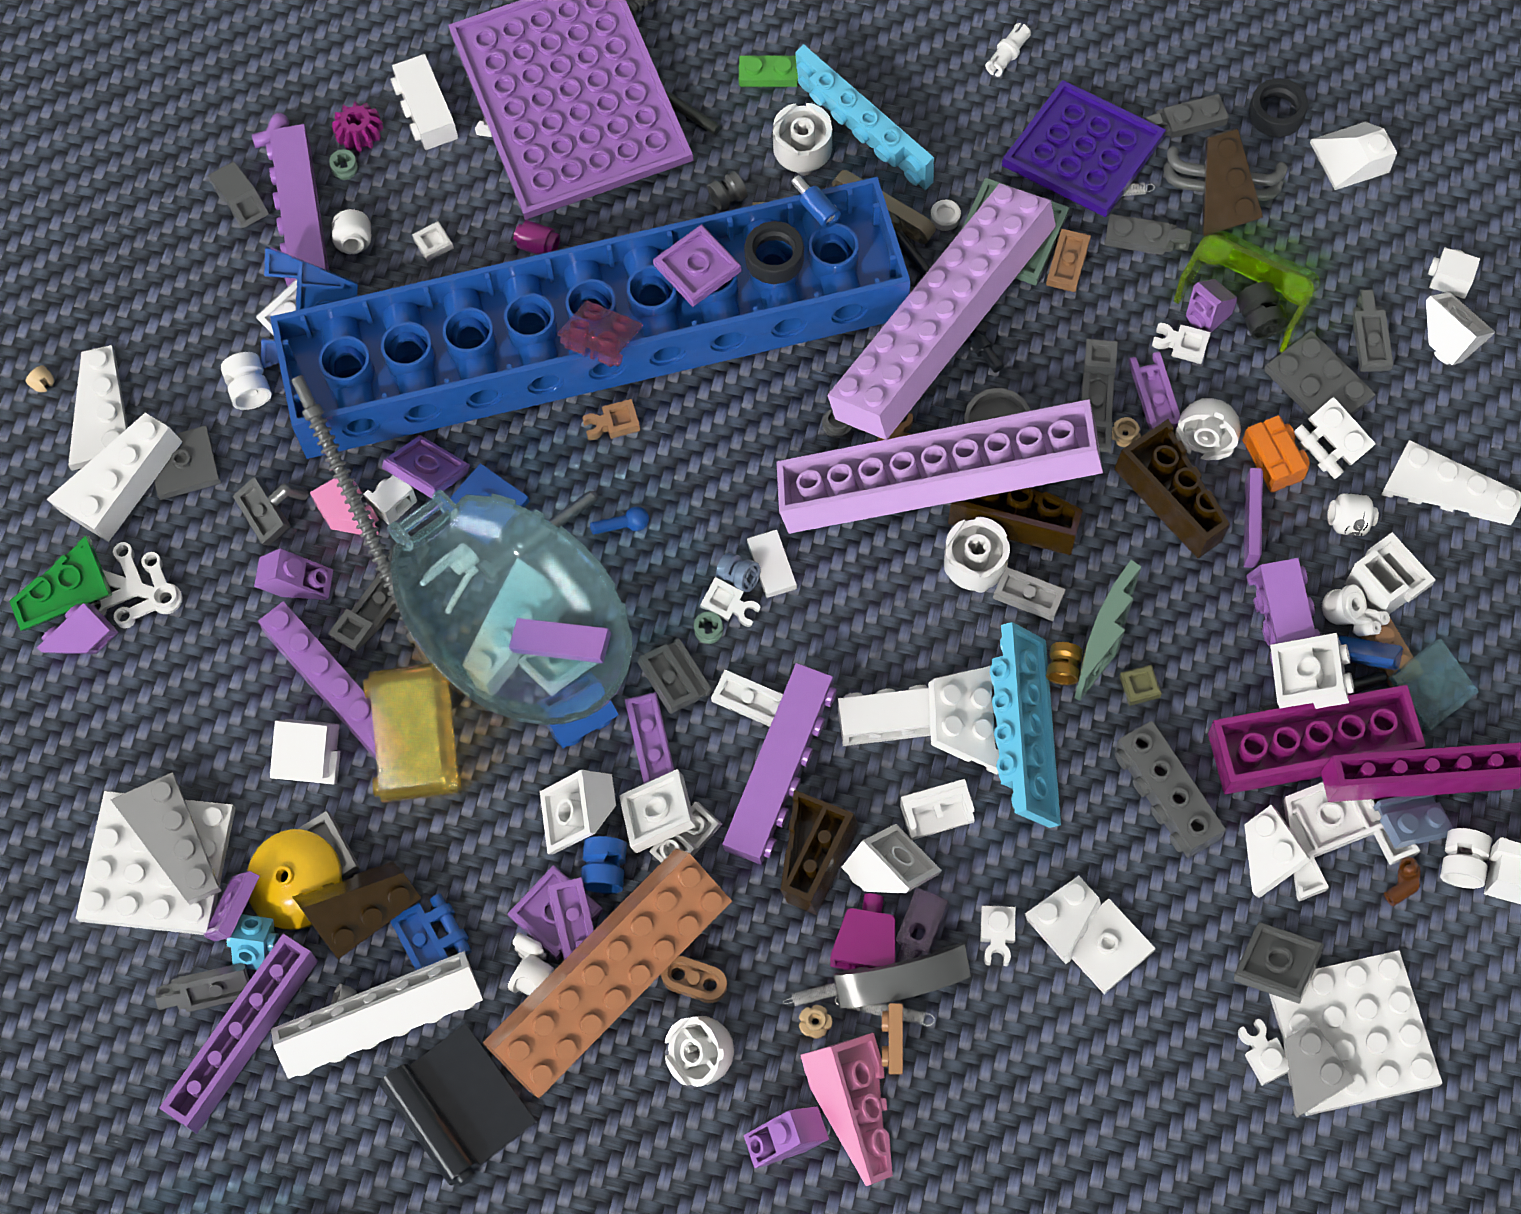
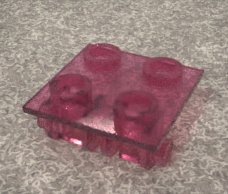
(599, 331)

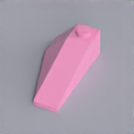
(848, 1091)

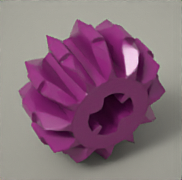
(357, 126)

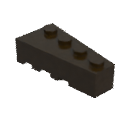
(1173, 488)
(1026, 517)

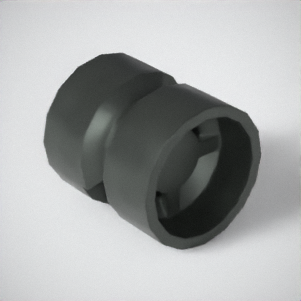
(1262, 310)

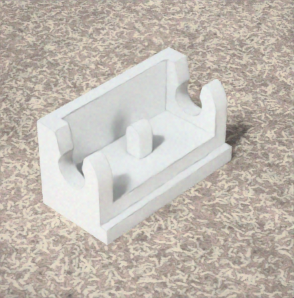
(937, 809)

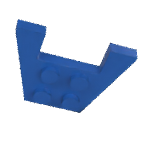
(314, 288)

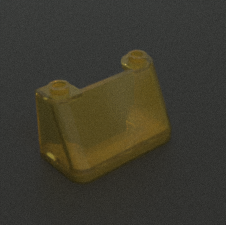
(413, 734)

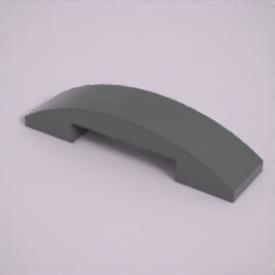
(1099, 386)
(366, 617)
(903, 978)

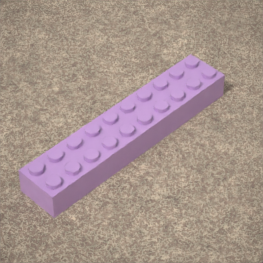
(942, 311)
(939, 467)

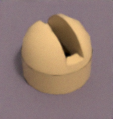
(40, 378)

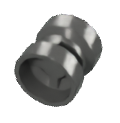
(727, 191)

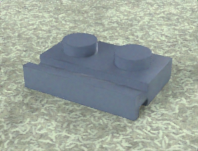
(1413, 820)

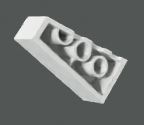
(117, 477)

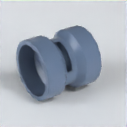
(738, 572)

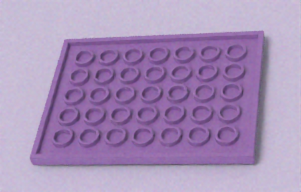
(569, 98)

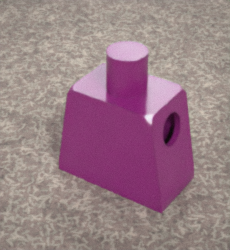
(865, 937)

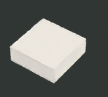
(432, 241)

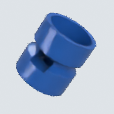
(603, 860)

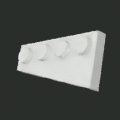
(98, 406)

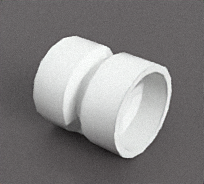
(245, 380)
(1465, 858)

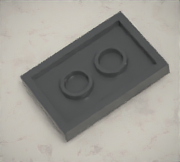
(1315, 375)

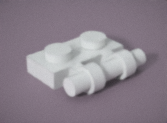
(1340, 431)

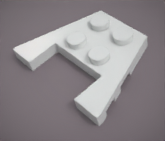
(964, 716)
(1331, 825)

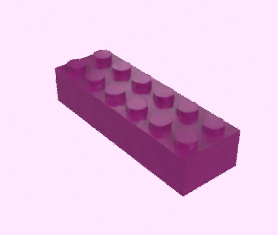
(1300, 740)

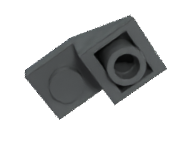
(238, 193)

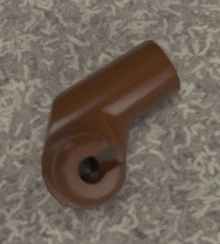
(1408, 882)

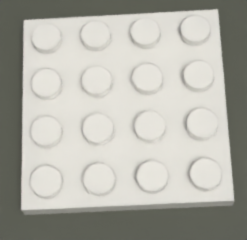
(131, 888)
(1371, 1025)

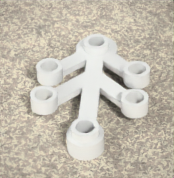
(133, 587)

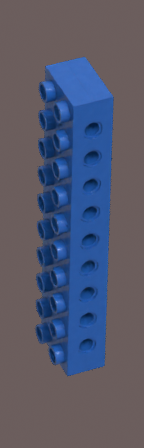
(491, 333)

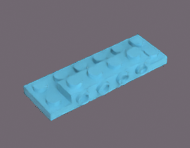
(863, 118)
(1025, 725)

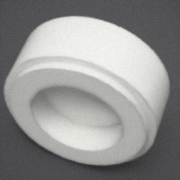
(945, 215)

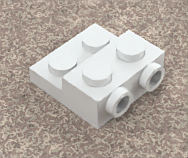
(1312, 672)

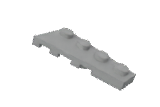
(169, 833)

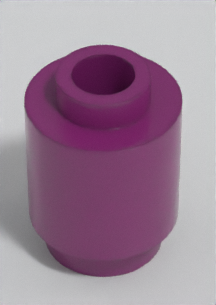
(536, 238)

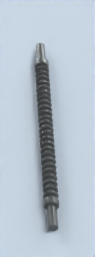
(313, 413)

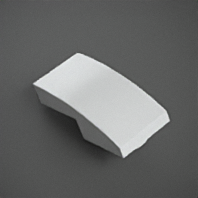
(691, 840)

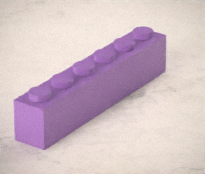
(296, 196)
(321, 672)
(779, 763)
(239, 1034)

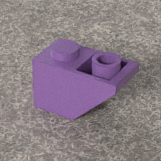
(1210, 305)
(293, 576)
(81, 633)
(786, 1136)

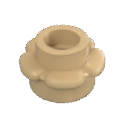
(1128, 425)
(816, 1012)

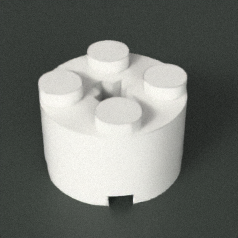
(802, 138)
(961, 557)

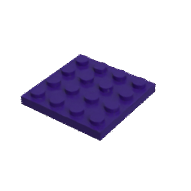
(1083, 148)

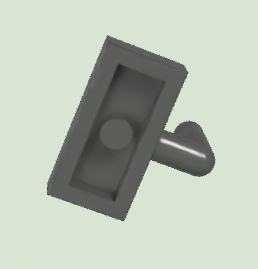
(262, 507)

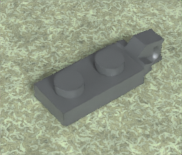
(1191, 116)
(1145, 235)
(1371, 334)
(204, 988)

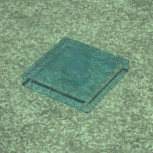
(1435, 684)

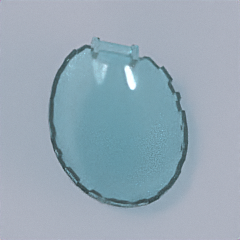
(481, 570)

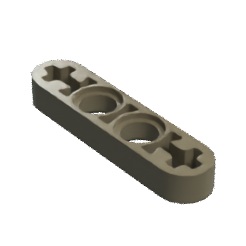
(903, 217)

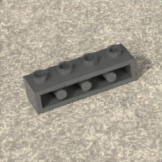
(1169, 790)

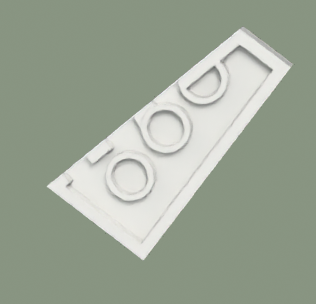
(1440, 481)

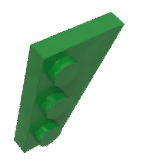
(71, 581)

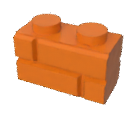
(1275, 452)

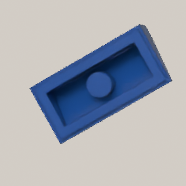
(1373, 653)

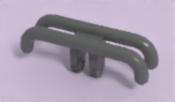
(1174, 164)

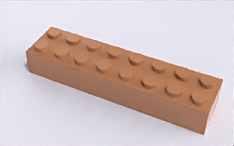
(607, 972)

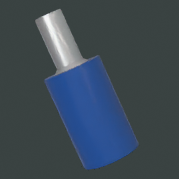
(817, 203)

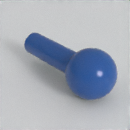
(635, 519)

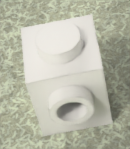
(1453, 272)

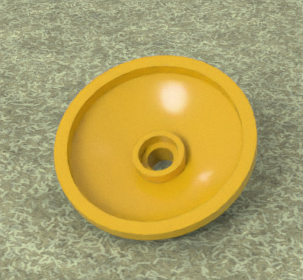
(309, 865)

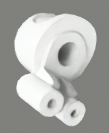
(1350, 607)
(532, 969)

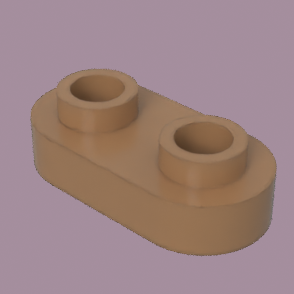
(695, 978)

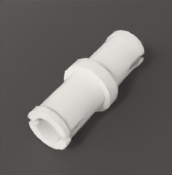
(1008, 49)

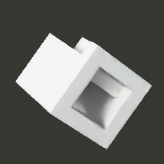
(391, 499)

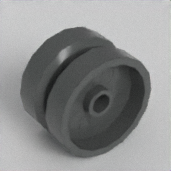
(994, 404)

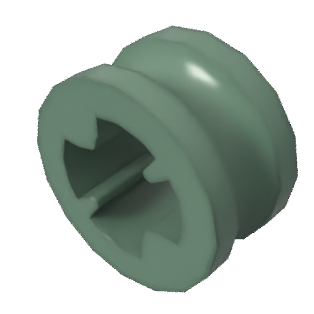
(341, 156)
(716, 623)

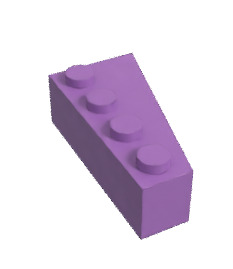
(1283, 601)

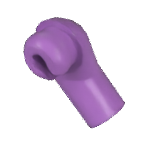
(277, 121)

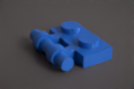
(420, 939)

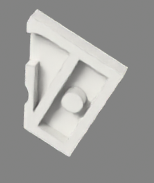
(1272, 851)

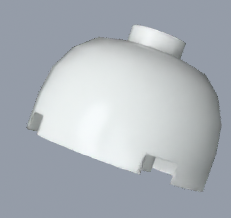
(1209, 428)
(699, 1050)

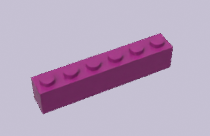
(1422, 772)

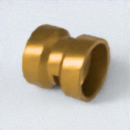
(1064, 663)

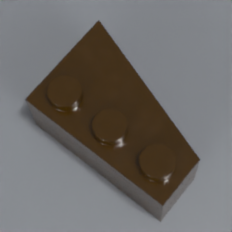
(1228, 184)
(815, 850)
(358, 906)

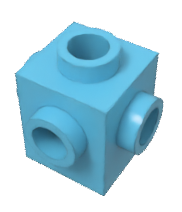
(252, 940)

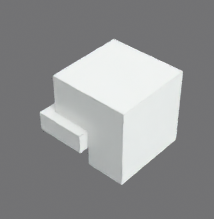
(1389, 575)
(305, 751)
(1505, 871)

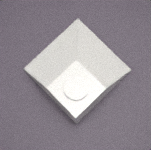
(1354, 154)
(1454, 328)
(576, 808)
(889, 863)

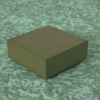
(1140, 685)

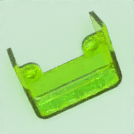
(1292, 280)

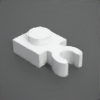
(1186, 344)
(725, 600)
(998, 929)
(1266, 1057)

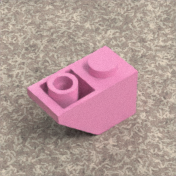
(335, 511)

